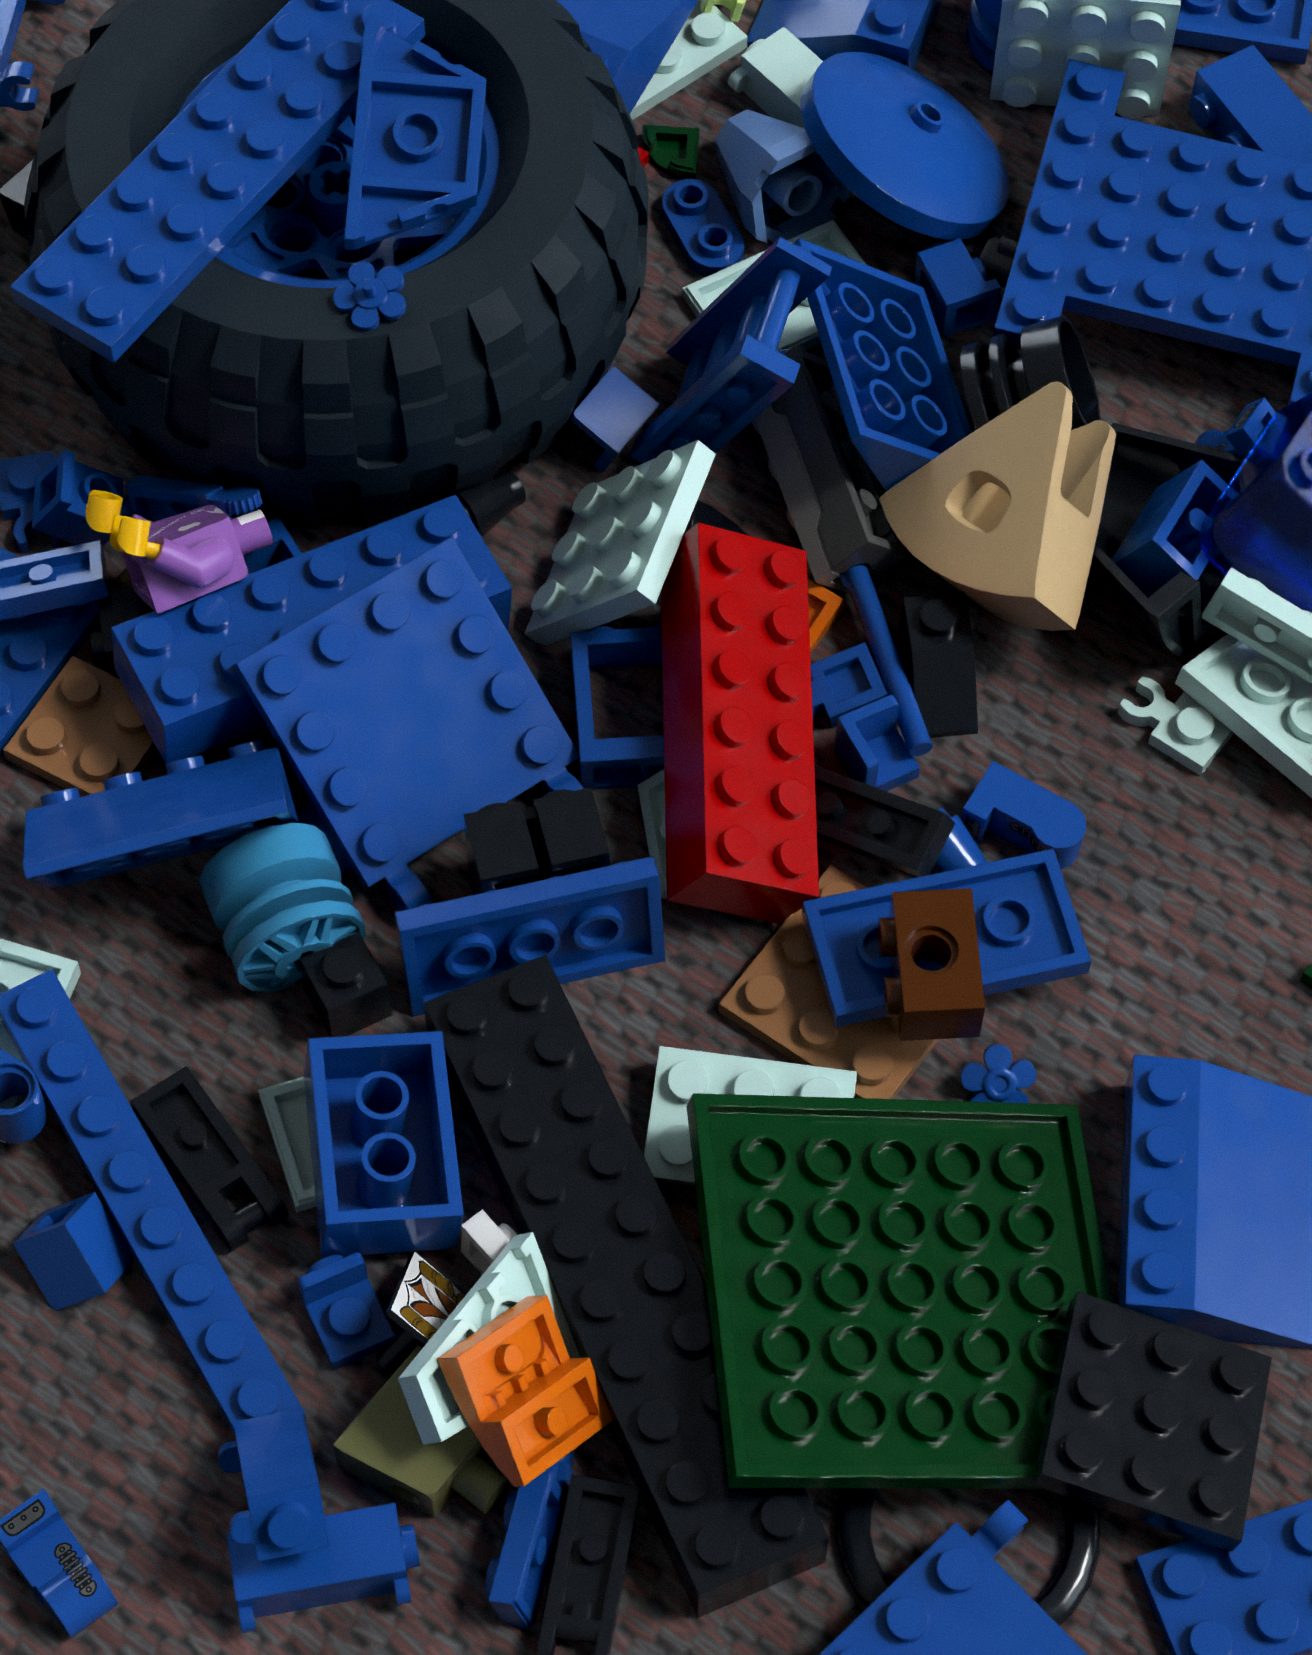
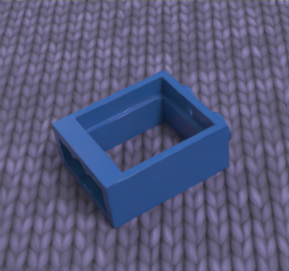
(622, 760)

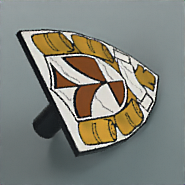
(418, 1306)

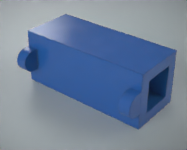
(279, 1486)
(363, 1561)

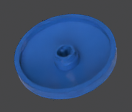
(904, 145)

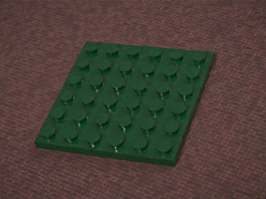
(889, 1284)

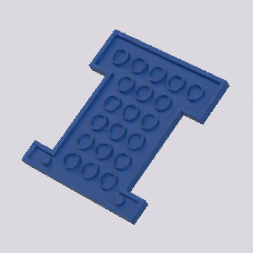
(1164, 233)

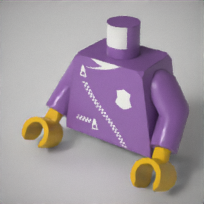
(180, 554)

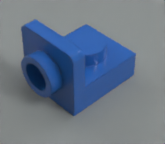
(344, 1309)

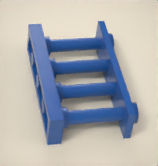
(734, 354)

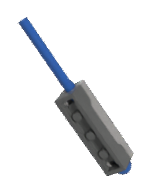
(838, 516)

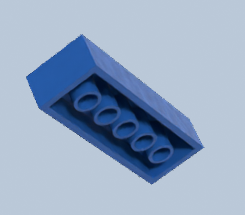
(183, 658)

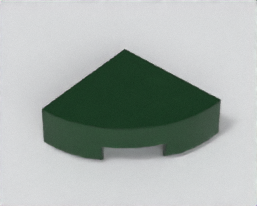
(673, 149)

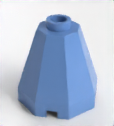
(773, 166)

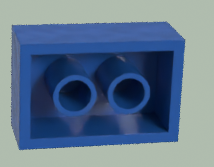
(382, 1144)

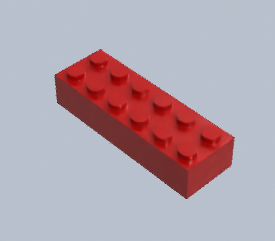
(738, 726)

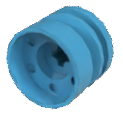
(277, 902)

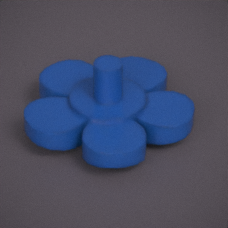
(371, 295)
(1000, 1079)

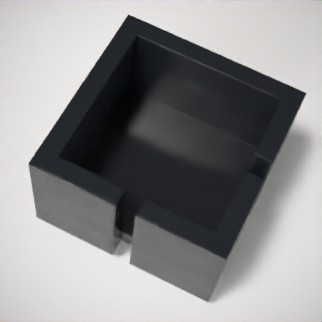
(534, 843)

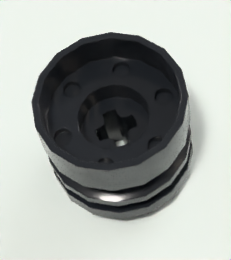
(1001, 378)

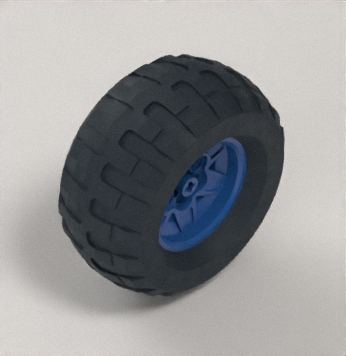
(253, 361)

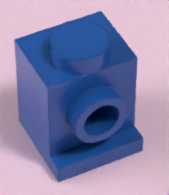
(956, 287)
(63, 495)

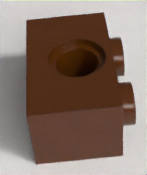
(942, 929)

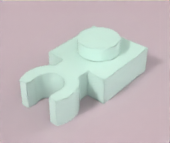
(1180, 729)

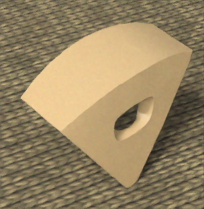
(1012, 510)

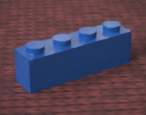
(1251, 106)

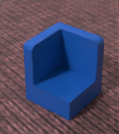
(613, 414)
(872, 746)
(74, 1251)

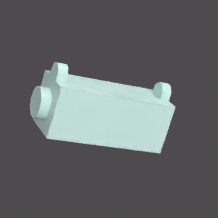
(775, 75)

